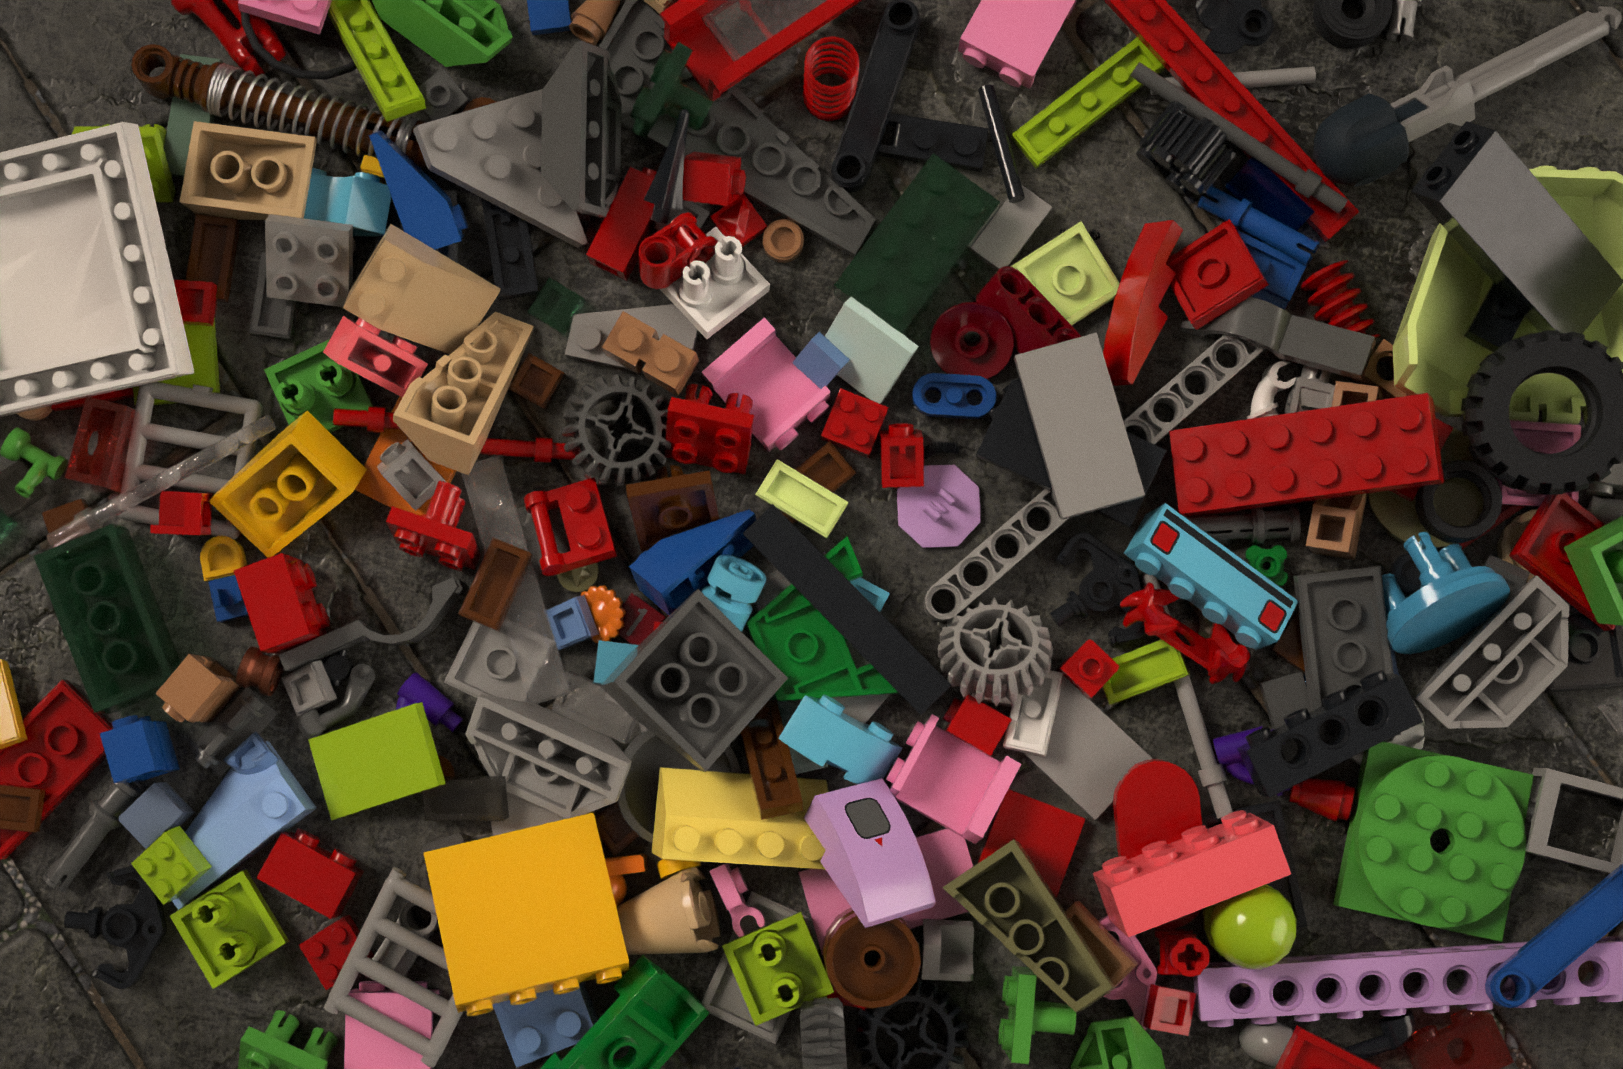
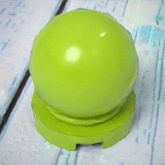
(1251, 928)

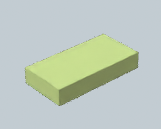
(801, 499)

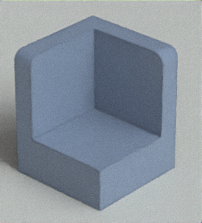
(155, 813)

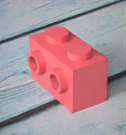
(374, 357)

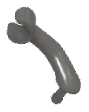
(359, 684)

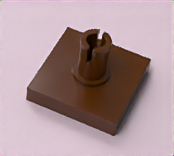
(671, 504)

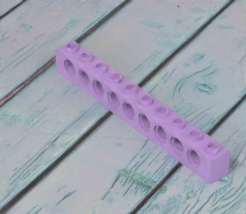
(1391, 968)

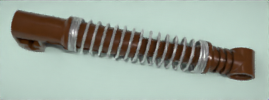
(219, 91)

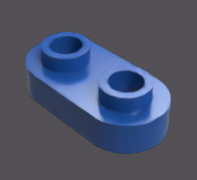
(953, 393)

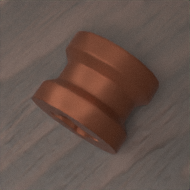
(260, 671)

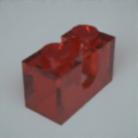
(104, 466)
(1480, 1039)

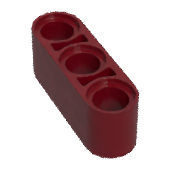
(1029, 313)

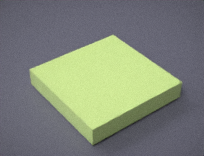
(1071, 274)

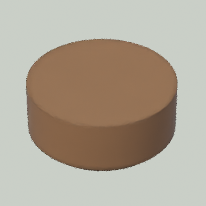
(783, 241)

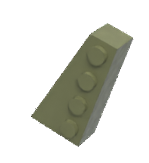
(1024, 914)

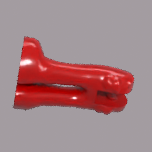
(232, 39)

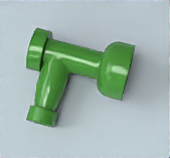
(19, 446)

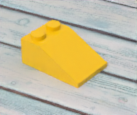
(289, 485)

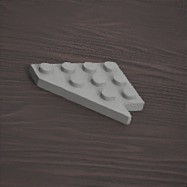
(498, 158)

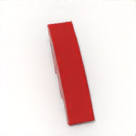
(1135, 310)

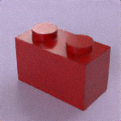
(311, 873)

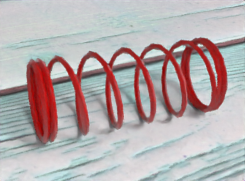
(849, 75)

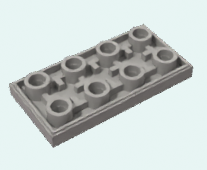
(1079, 426)

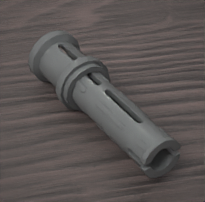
(1255, 525)
(102, 818)

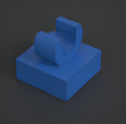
(227, 599)

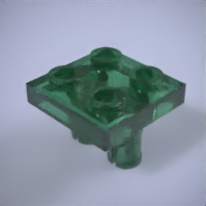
(669, 94)

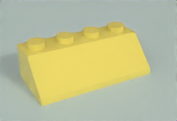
(718, 820)

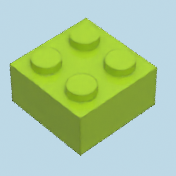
(171, 865)

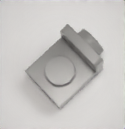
(409, 473)

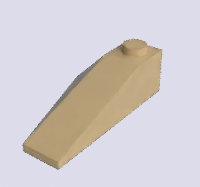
(459, 399)

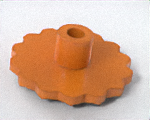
(606, 612)

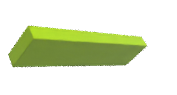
(376, 58)
(1084, 104)

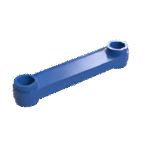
(1560, 942)

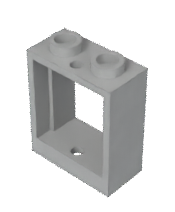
(1541, 811)

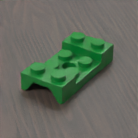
(649, 1016)

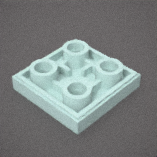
(874, 349)

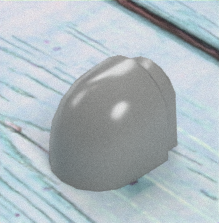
(1265, 1041)

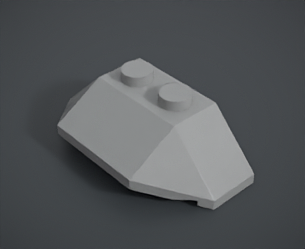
(1502, 662)
(547, 756)

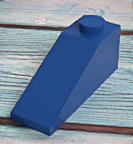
(419, 201)
(683, 561)

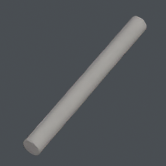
(1267, 78)

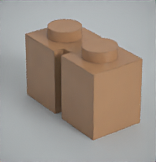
(665, 360)
(197, 689)

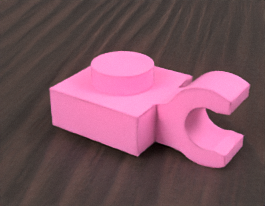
(730, 887)

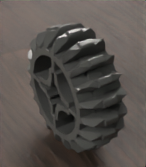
(599, 426)
(823, 1034)

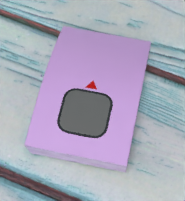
(871, 852)

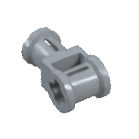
(1310, 391)

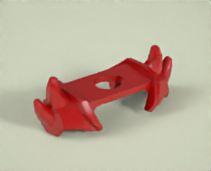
(1216, 654)

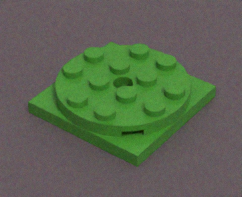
(1388, 850)

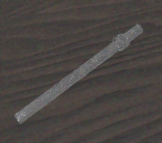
(92, 519)

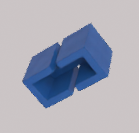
(138, 749)

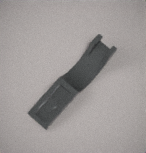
(1293, 337)
(443, 595)

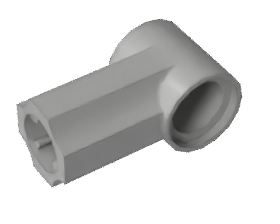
(397, 957)

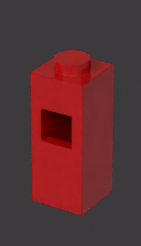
(625, 226)

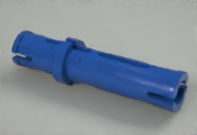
(1258, 224)

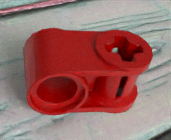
(677, 246)

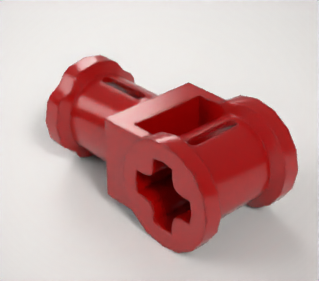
(1180, 952)

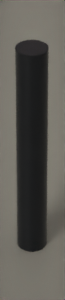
(1001, 143)

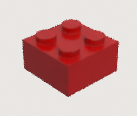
(854, 423)
(330, 949)

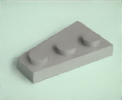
(591, 330)

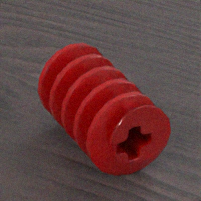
(1337, 299)

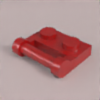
(584, 525)

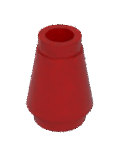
(1325, 797)

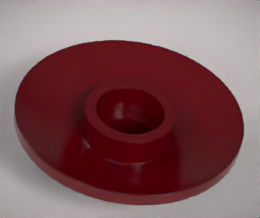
(979, 358)

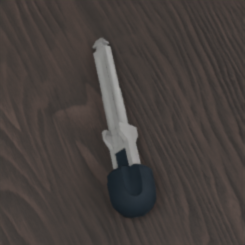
(1374, 136)

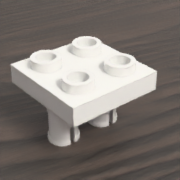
(719, 289)

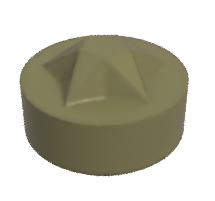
(580, 578)

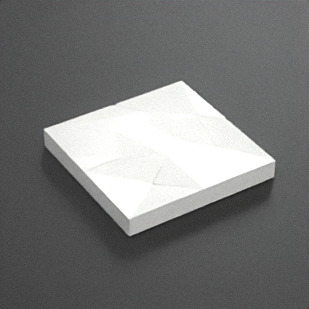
(83, 272)

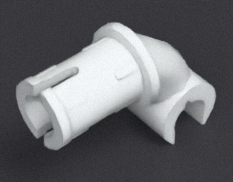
(1263, 397)

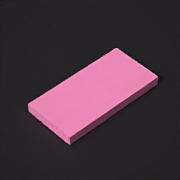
(945, 859)

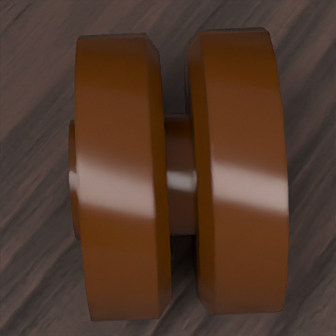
(874, 982)

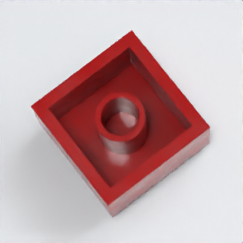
(281, 603)

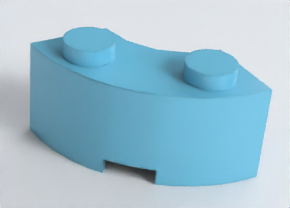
(349, 200)
(832, 737)

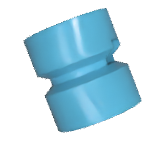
(733, 587)

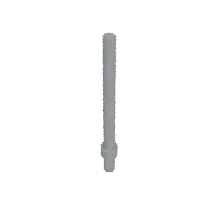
(1211, 773)

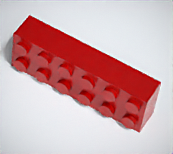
(1307, 456)

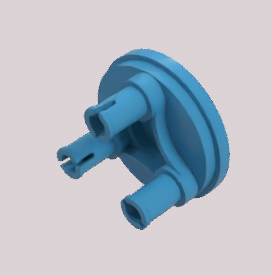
(1448, 604)

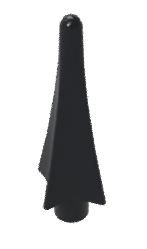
(667, 185)

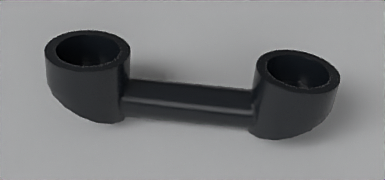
(1395, 1032)

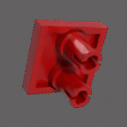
(710, 433)
(436, 530)

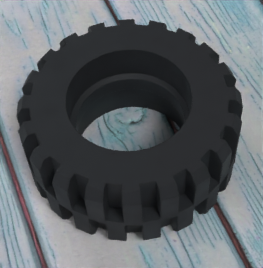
(1488, 412)

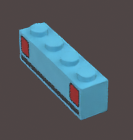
(1210, 577)

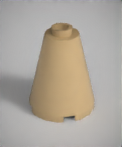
(671, 917)

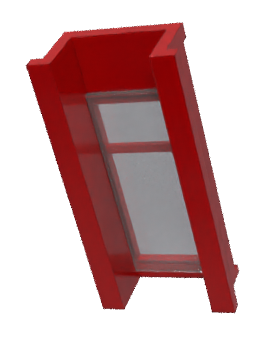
(742, 35)

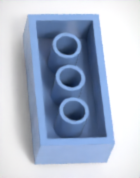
(546, 1023)

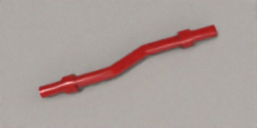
(378, 420)

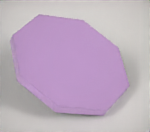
(941, 510)

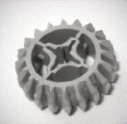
(1012, 669)

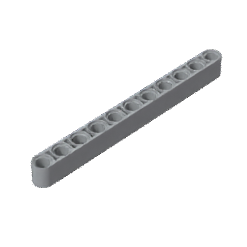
(1142, 421)

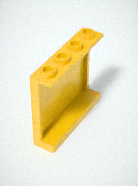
(526, 914)

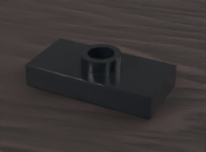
(1494, 320)

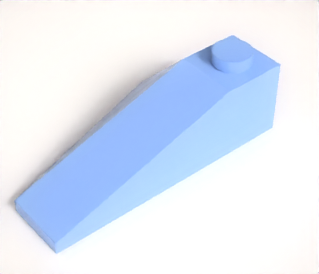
(243, 819)

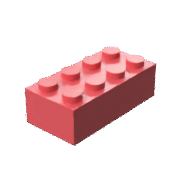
(1190, 872)

